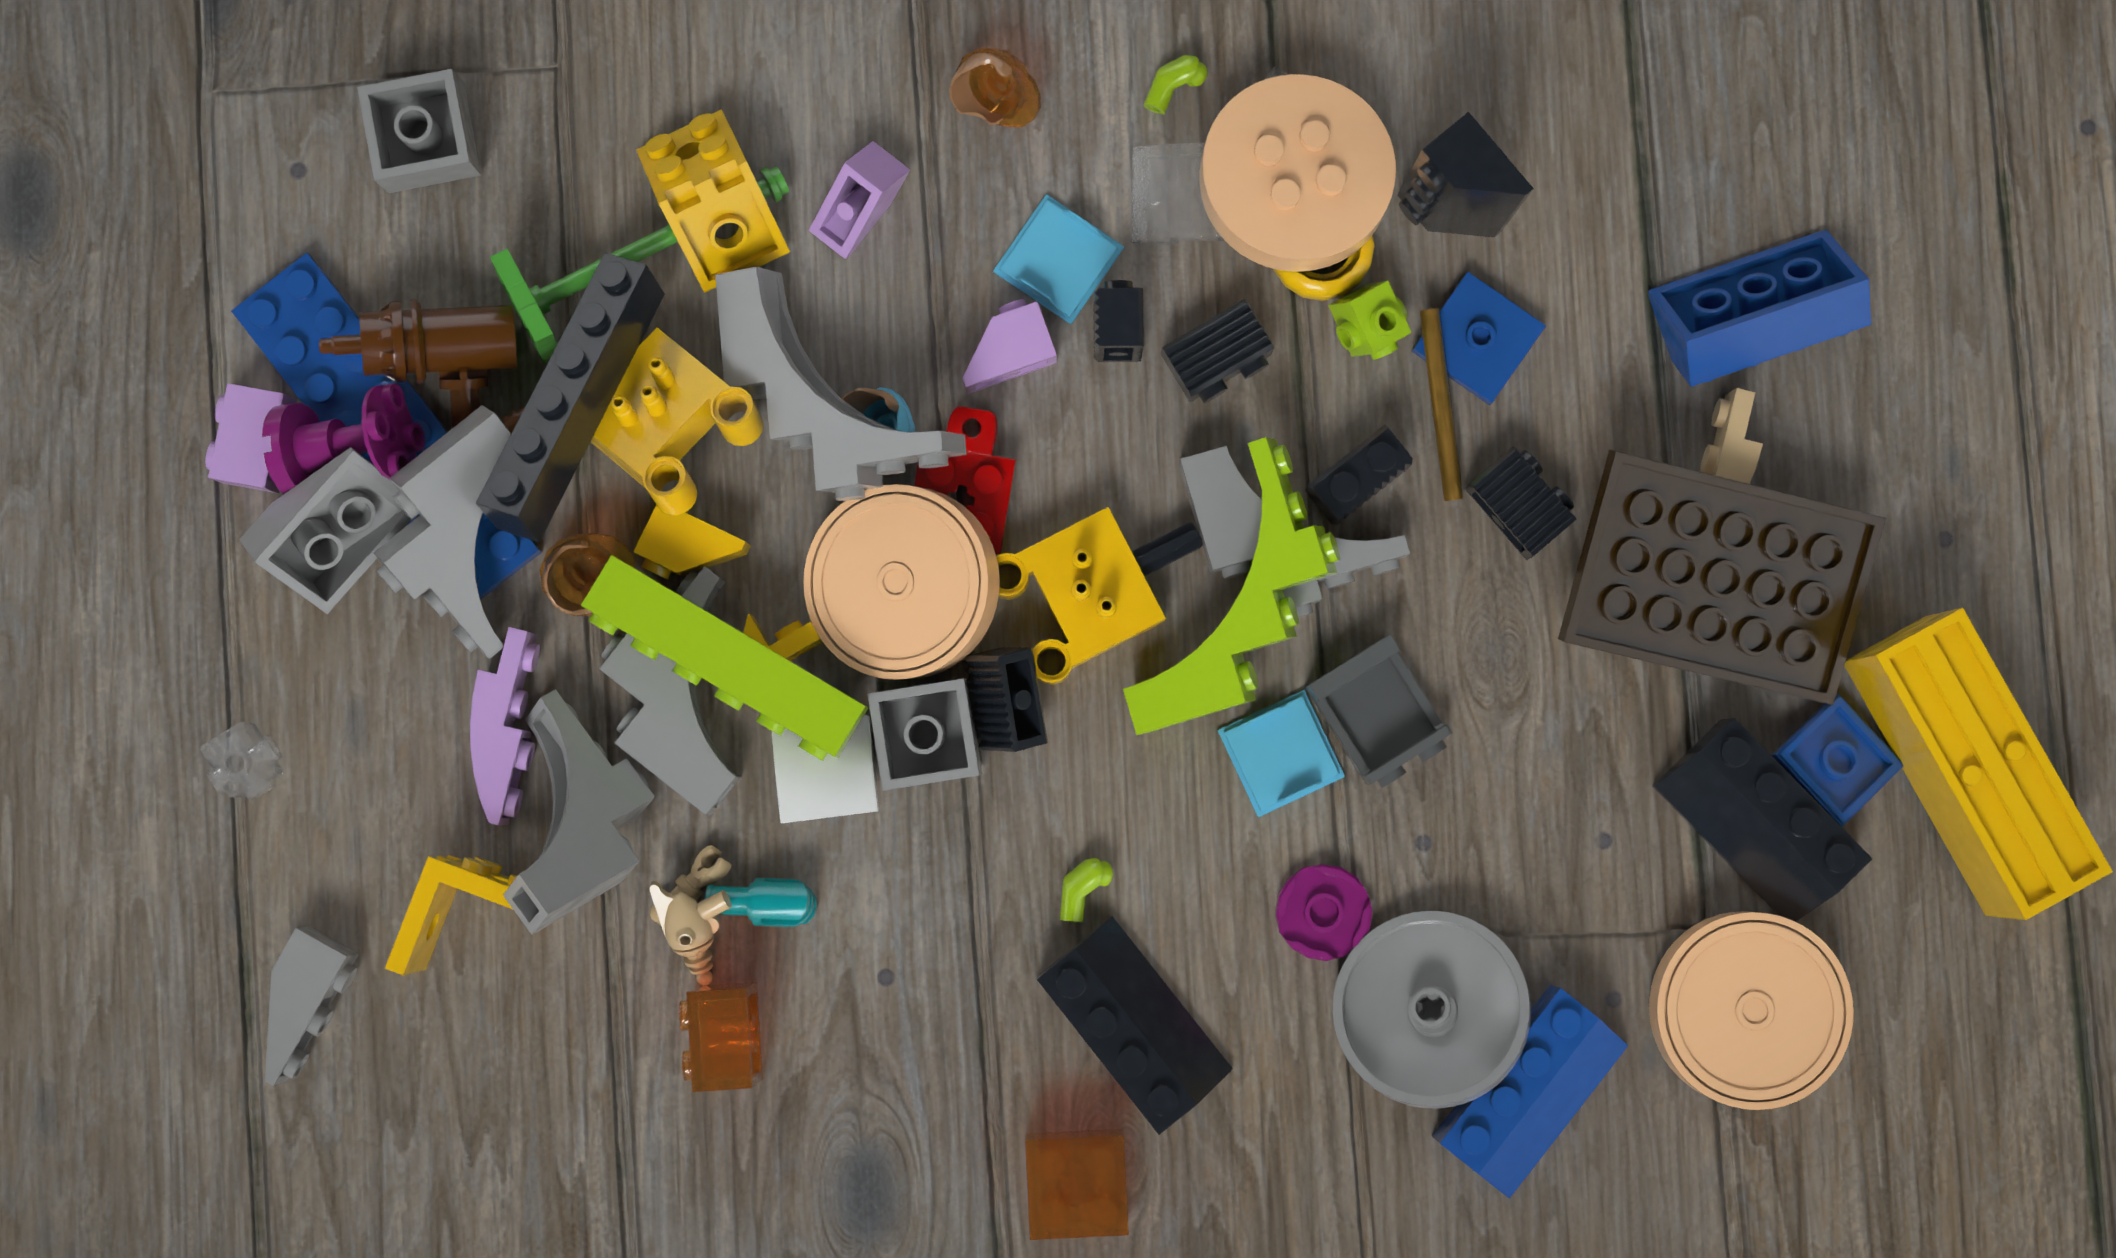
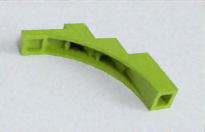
(1285, 557)

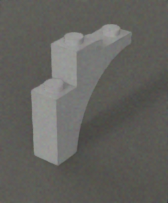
(1230, 520)
(440, 543)
(669, 728)
(589, 806)

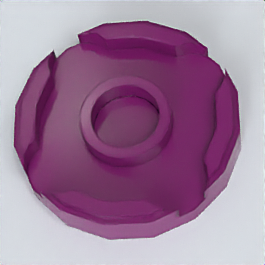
(1323, 912)

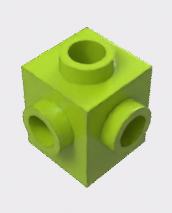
(1370, 320)

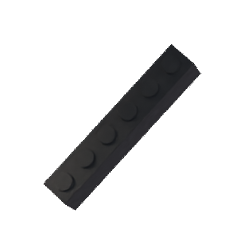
(571, 398)

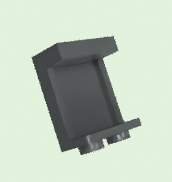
(1379, 713)

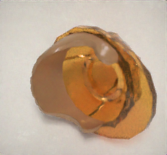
(995, 88)
(575, 565)

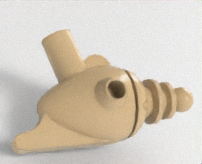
(690, 926)

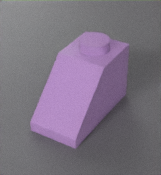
(858, 198)
(1010, 347)

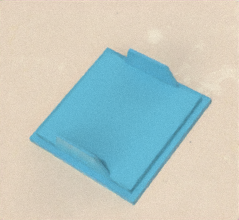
(1058, 259)
(1281, 753)

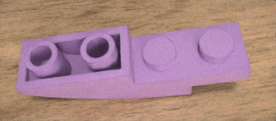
(497, 747)

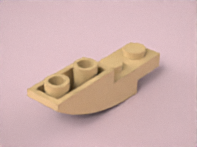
(1731, 453)

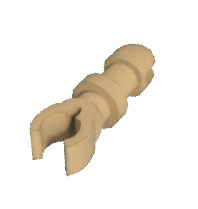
(700, 875)

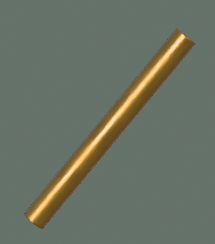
(1441, 404)

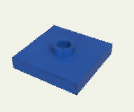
(1483, 337)
(1838, 759)

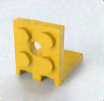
(708, 183)
(432, 903)

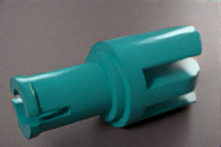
(770, 902)

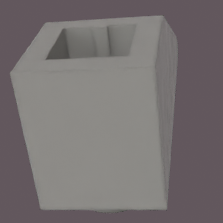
(300, 993)

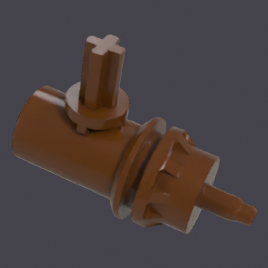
(442, 340)

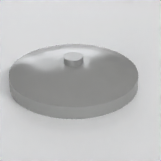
(1432, 1009)

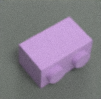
(239, 446)

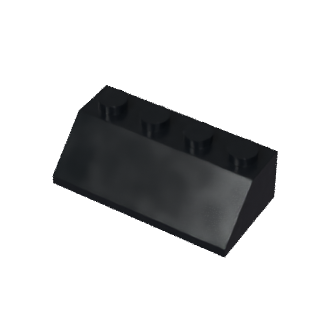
(1463, 184)
(1761, 821)
(1135, 1025)

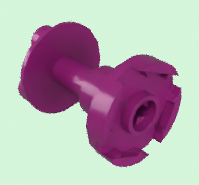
(305, 445)

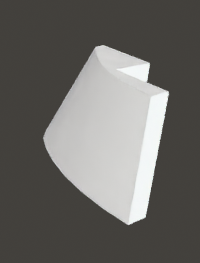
(828, 787)

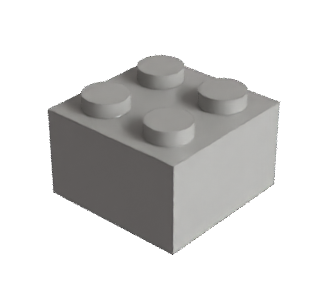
(419, 131)
(925, 734)

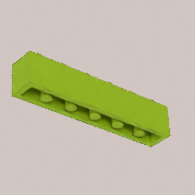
(724, 657)

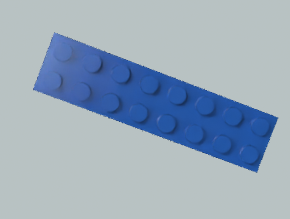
(288, 322)

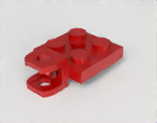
(985, 475)

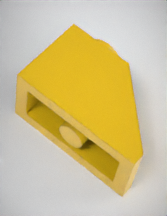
(685, 544)

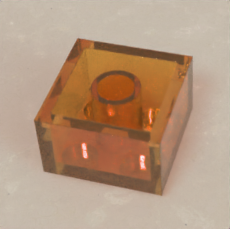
(722, 1037)
(1076, 1184)

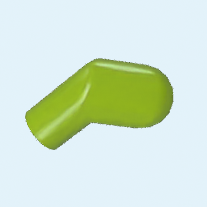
(1171, 76)
(1081, 882)

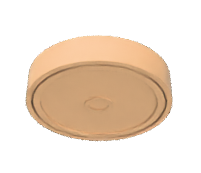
(1297, 172)
(901, 582)
(1751, 1010)

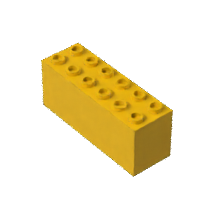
(1977, 766)

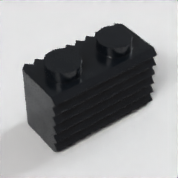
(1118, 322)
(1217, 352)
(1359, 475)
(1522, 502)
(1006, 699)

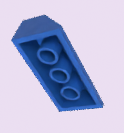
(1761, 307)
(1524, 1114)

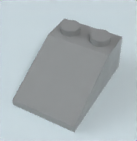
(327, 529)

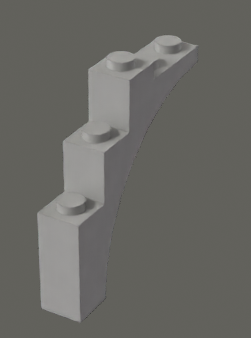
(770, 364)

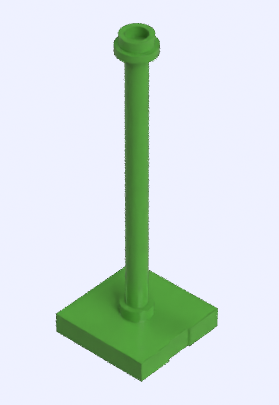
(535, 302)

